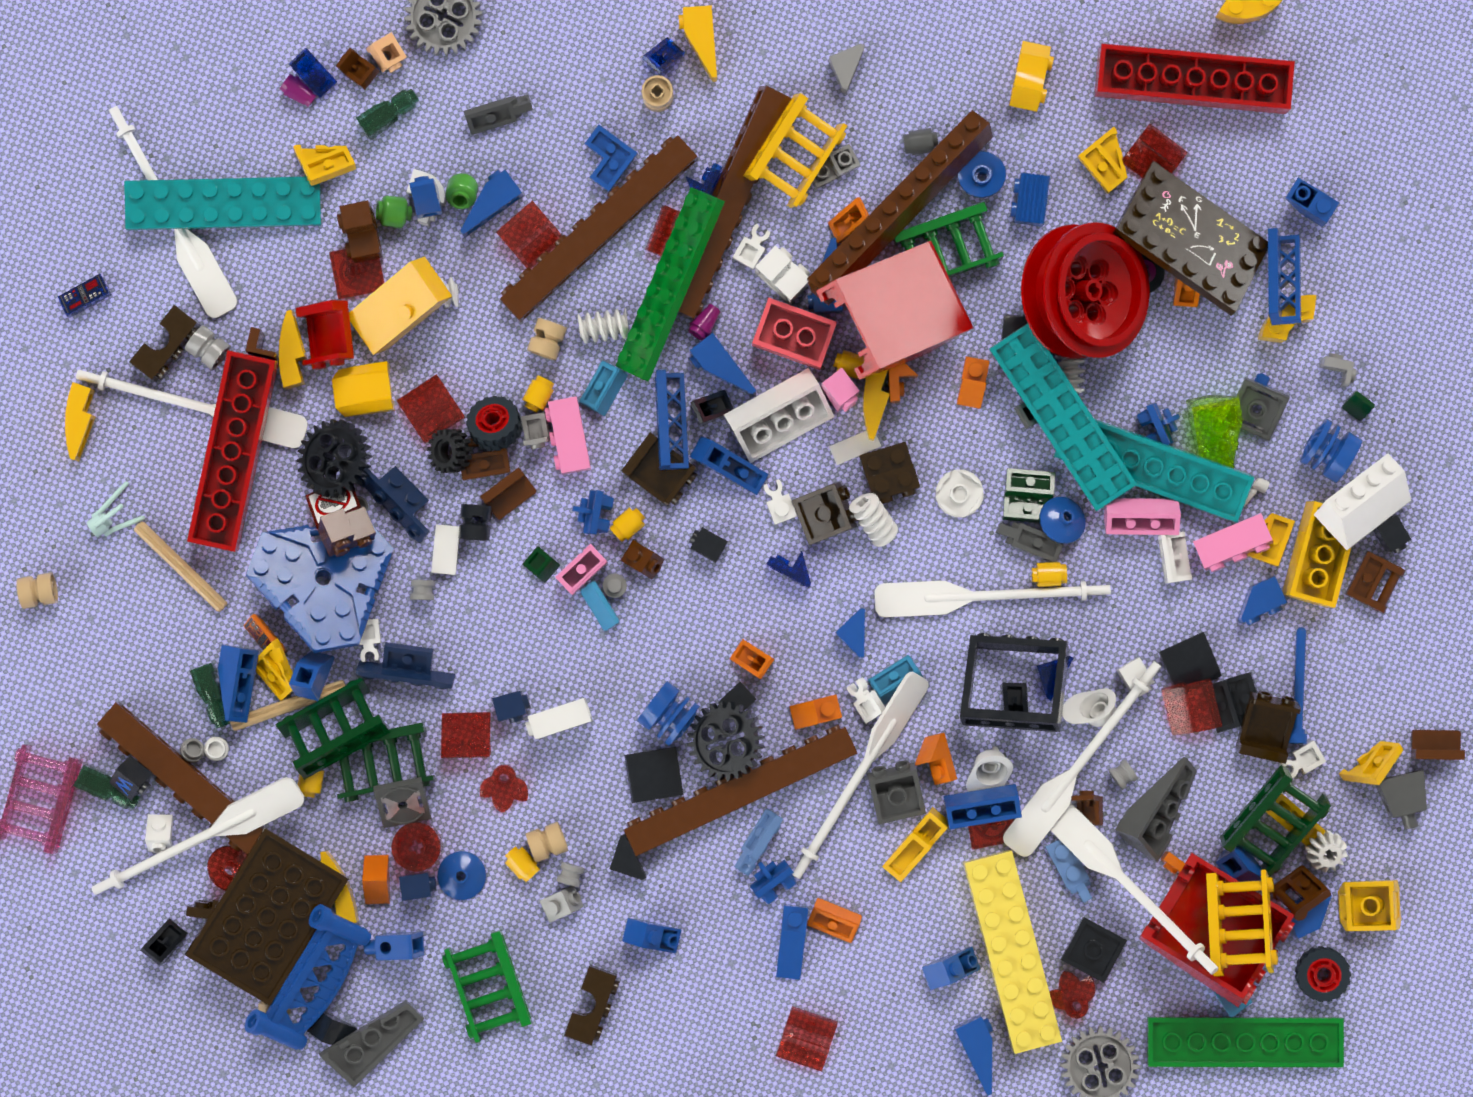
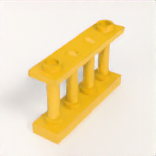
(771, 149)
(1219, 912)

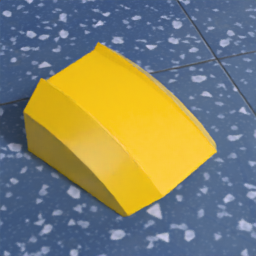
(363, 389)
(1369, 905)

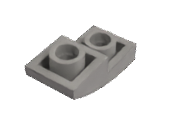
(837, 164)

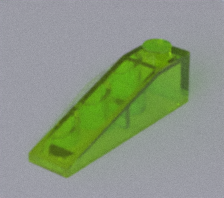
(1215, 427)

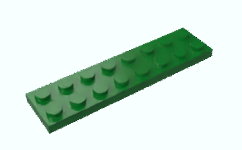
(669, 284)
(1245, 1042)

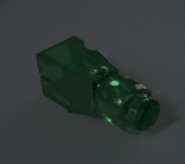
(385, 114)
(210, 692)
(97, 784)

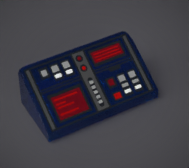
(84, 295)

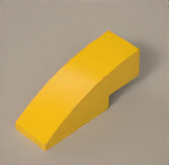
(290, 352)
(874, 402)
(77, 420)
(916, 844)
(345, 902)

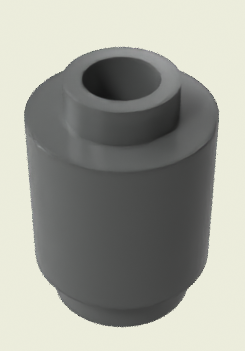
(920, 141)

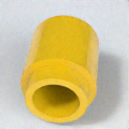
(848, 361)
(538, 394)
(627, 524)
(1049, 574)
(312, 784)
(521, 863)

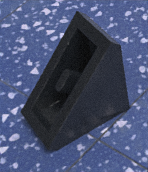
(711, 407)
(1014, 697)
(625, 861)
(164, 942)
(330, 1029)

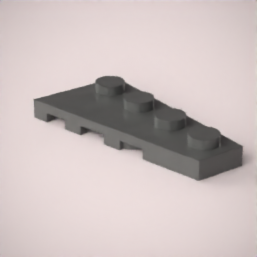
(369, 1045)

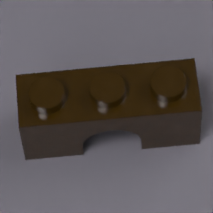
(156, 362)
(585, 1026)

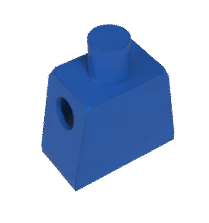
(403, 946)

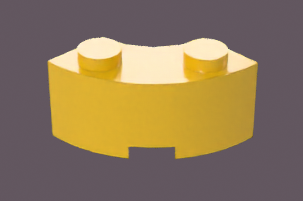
(1246, 10)
(1030, 76)
(1279, 333)

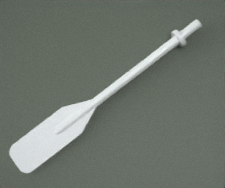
(192, 252)
(280, 428)
(944, 597)
(881, 738)
(1055, 794)
(236, 819)
(1100, 856)

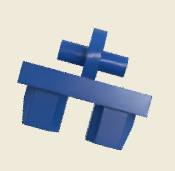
(1153, 415)
(590, 512)
(771, 876)

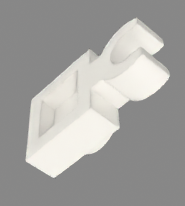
(749, 250)
(780, 506)
(370, 637)
(867, 703)
(1306, 758)

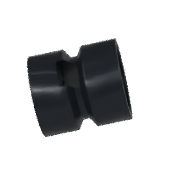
(475, 531)

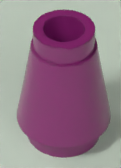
(297, 90)
(704, 323)

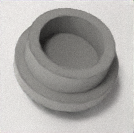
(614, 585)
(192, 750)

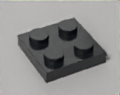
(1093, 949)

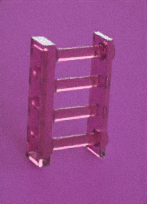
(63, 792)

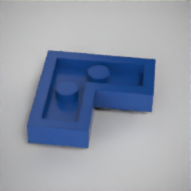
(615, 155)

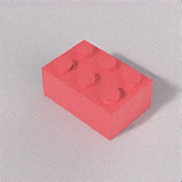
(794, 333)

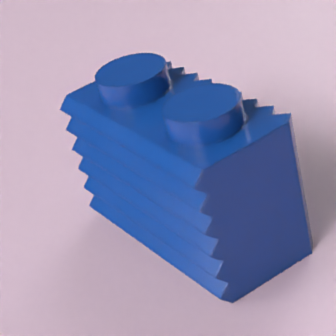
(1031, 199)

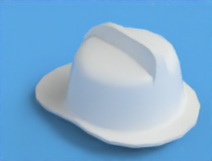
(1090, 707)
(989, 770)

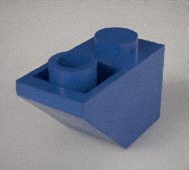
(425, 197)
(1311, 202)
(1262, 598)
(311, 675)
(1239, 865)
(1312, 921)
(651, 935)
(951, 968)

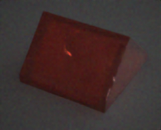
(1155, 147)

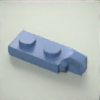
(758, 841)
(1070, 869)

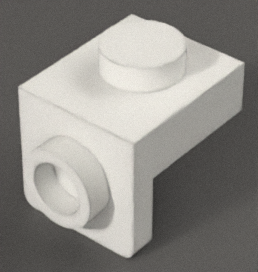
(159, 832)

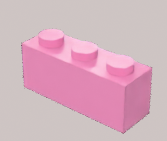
(840, 391)
(568, 435)
(1142, 516)
(1233, 543)

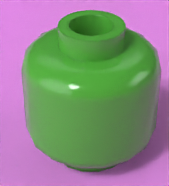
(461, 191)
(393, 211)

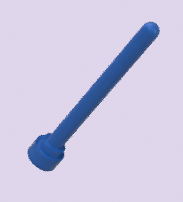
(1298, 733)

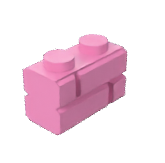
(581, 569)

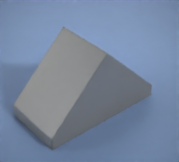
(845, 64)

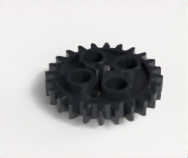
(350, 467)
(733, 761)

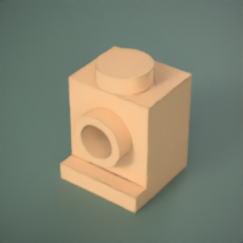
(390, 46)

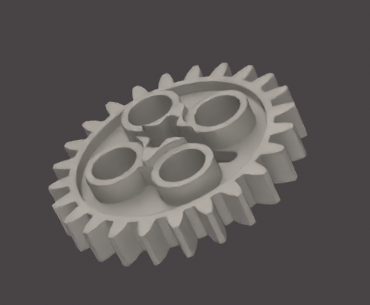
(433, 35)
(1121, 1059)

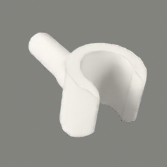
(1259, 485)

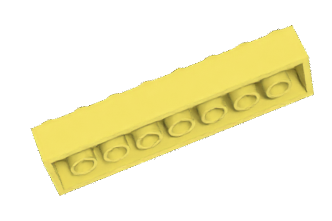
(1012, 951)

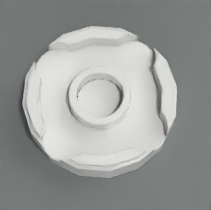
(959, 493)

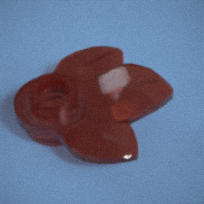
(506, 791)
(1072, 991)

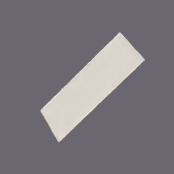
(853, 447)

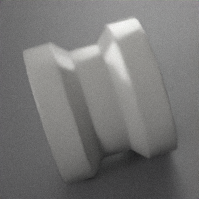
(422, 590)
(1123, 774)
(570, 874)

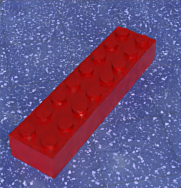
(1194, 78)
(232, 451)

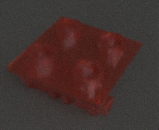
(465, 735)

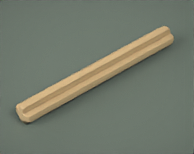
(180, 566)
(284, 706)

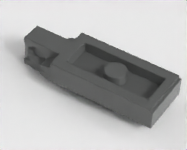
(497, 113)
(1030, 541)

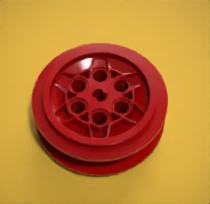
(1085, 291)

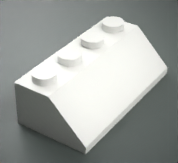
(779, 415)
(1365, 502)

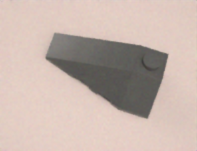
(1151, 817)

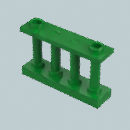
(952, 224)
(511, 991)

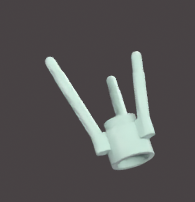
(101, 522)

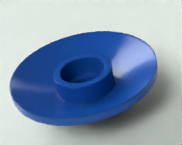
(982, 164)
(1056, 526)
(473, 869)

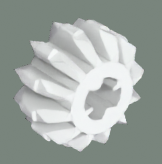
(1317, 851)

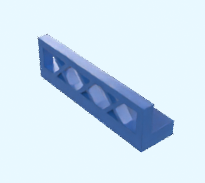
(1274, 278)
(663, 424)

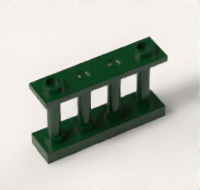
(413, 734)
(343, 745)
(1265, 801)

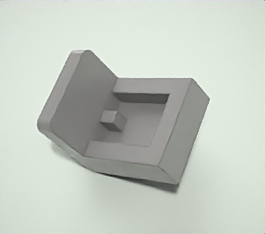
(1336, 363)
(535, 430)
(561, 903)

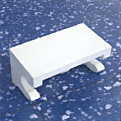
(1174, 558)

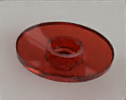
(222, 859)

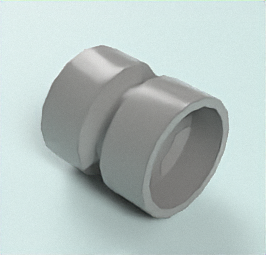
(205, 345)

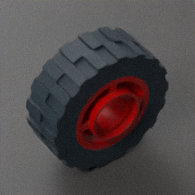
(486, 413)
(1330, 987)

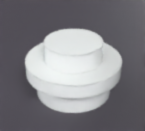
(216, 748)

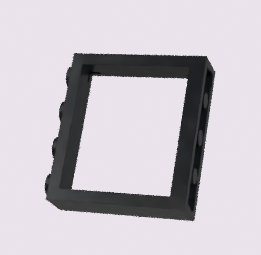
(1015, 719)

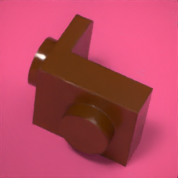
(357, 68)
(642, 559)
(1090, 806)

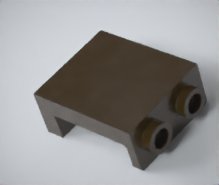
(662, 484)
(1267, 726)

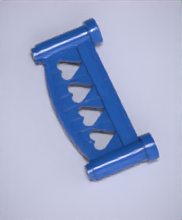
(330, 931)

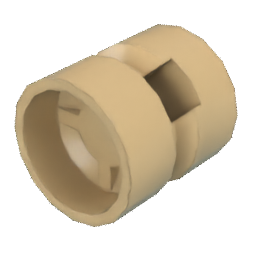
(657, 93)
(546, 339)
(37, 590)
(546, 842)

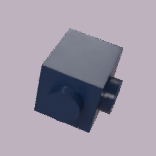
(511, 706)
(417, 885)

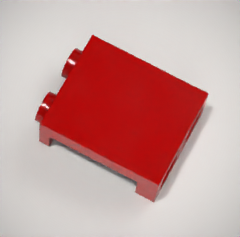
(327, 333)

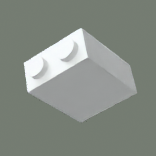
(559, 719)

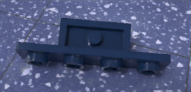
(399, 498)
(407, 665)

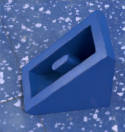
(853, 633)

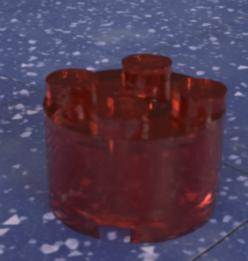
(411, 859)

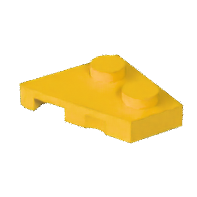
(1105, 161)
(324, 162)
(1280, 531)
(275, 669)
(1374, 764)

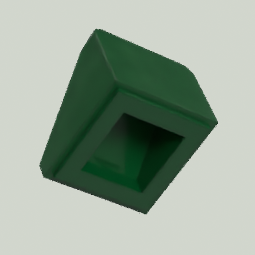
(1358, 405)
(541, 564)

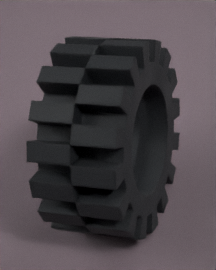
(459, 447)

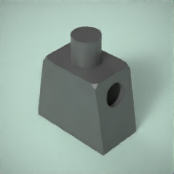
(1404, 796)

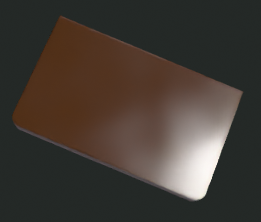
(255, 344)
(508, 493)
(1436, 745)

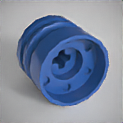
(1328, 449)
(668, 713)

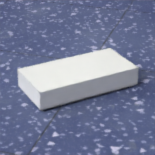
(445, 550)

